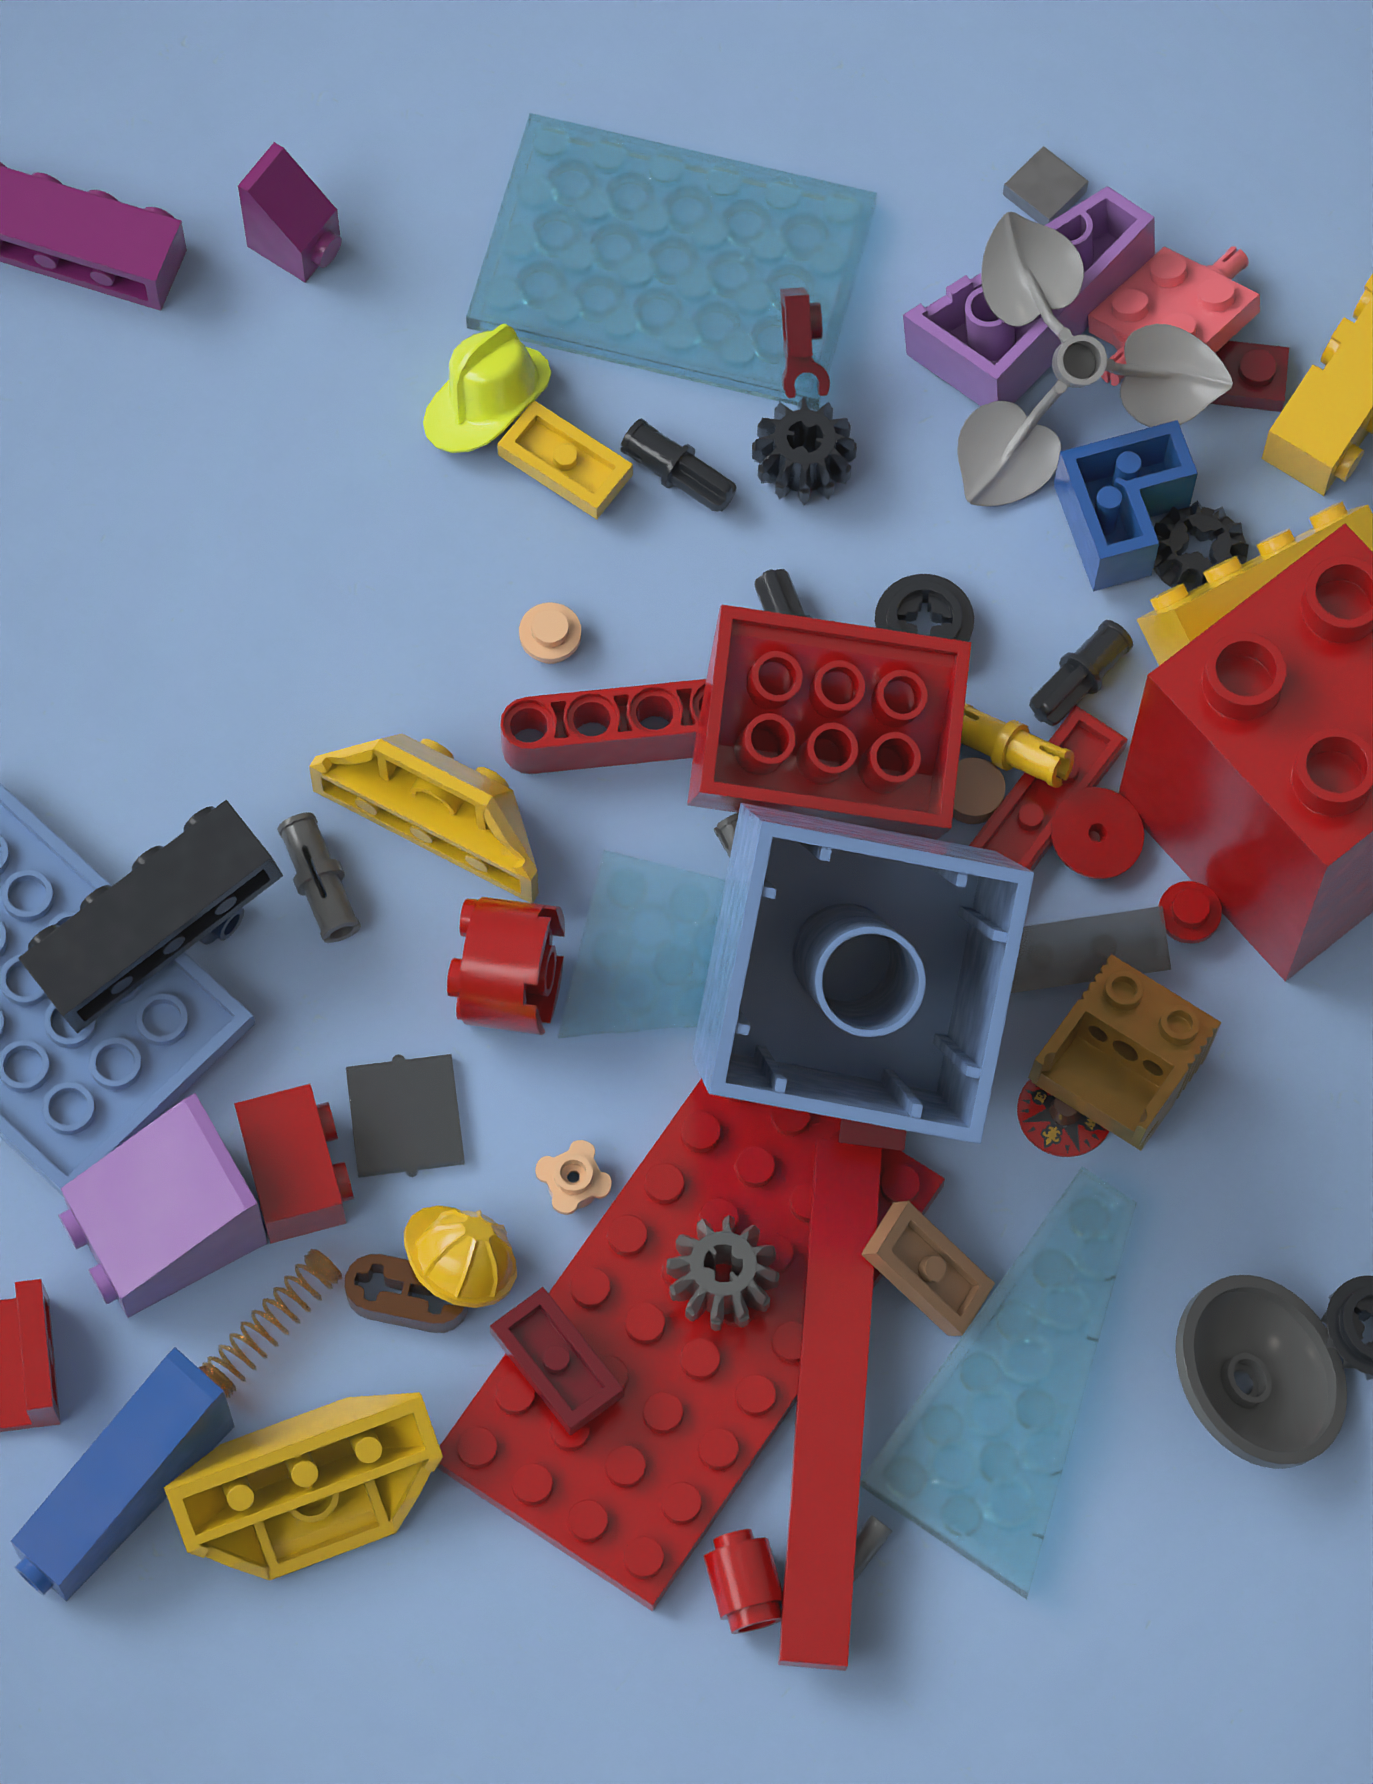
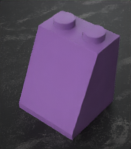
(162, 1210)

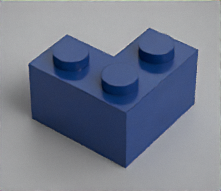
(1112, 493)

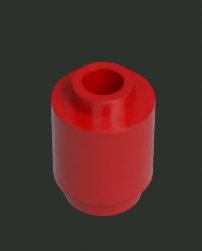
(744, 1581)

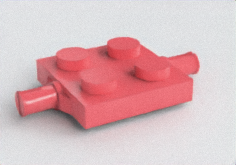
(1178, 294)

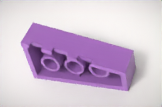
(1000, 362)

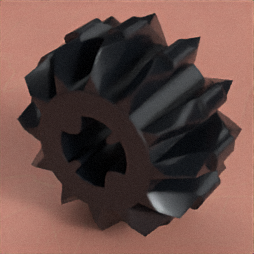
(804, 450)

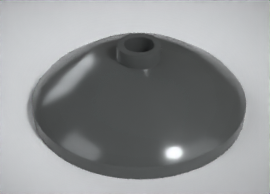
(1261, 1371)

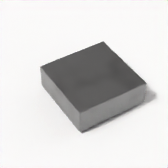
(1045, 187)

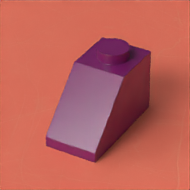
(288, 215)

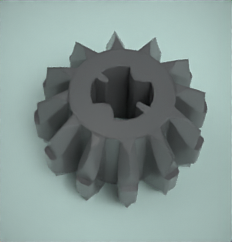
(697, 1271)

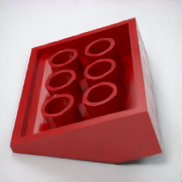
(831, 722)

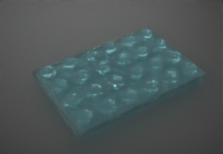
(667, 257)

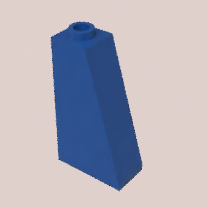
(122, 1476)

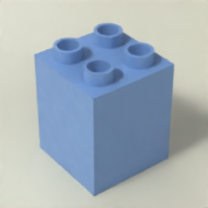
(861, 973)

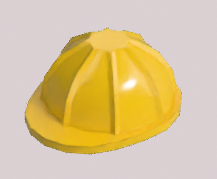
(460, 1255)

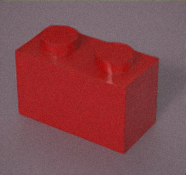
(292, 1163)

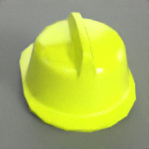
(486, 390)

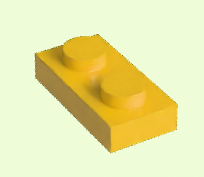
(565, 459)

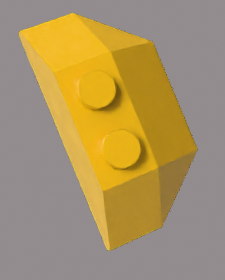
(434, 804)
(307, 1485)

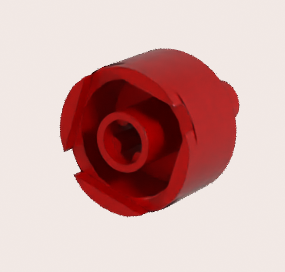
(507, 965)

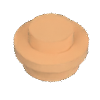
(550, 632)

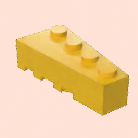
(1330, 409)
(1184, 615)

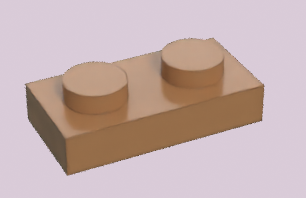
(928, 1268)

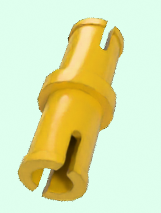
(1015, 747)

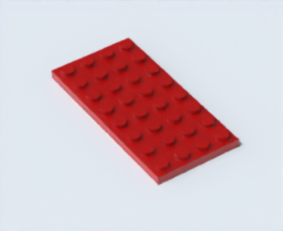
(697, 1402)

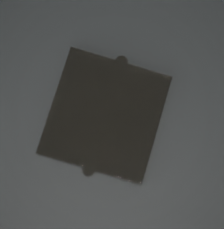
(405, 1115)

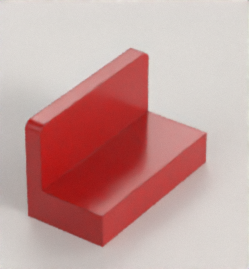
(27, 1360)

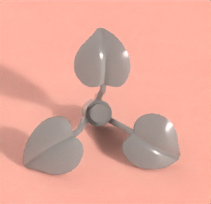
(1165, 372)

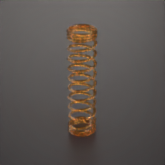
(317, 1265)

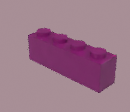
(88, 238)

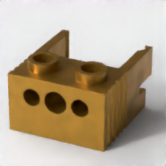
(1125, 1052)

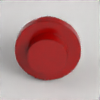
(1190, 912)

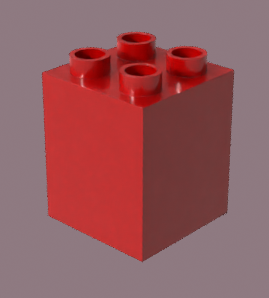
(1263, 756)

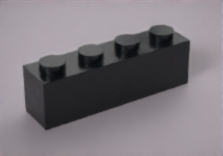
(150, 915)

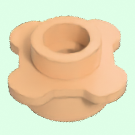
(569, 1195)

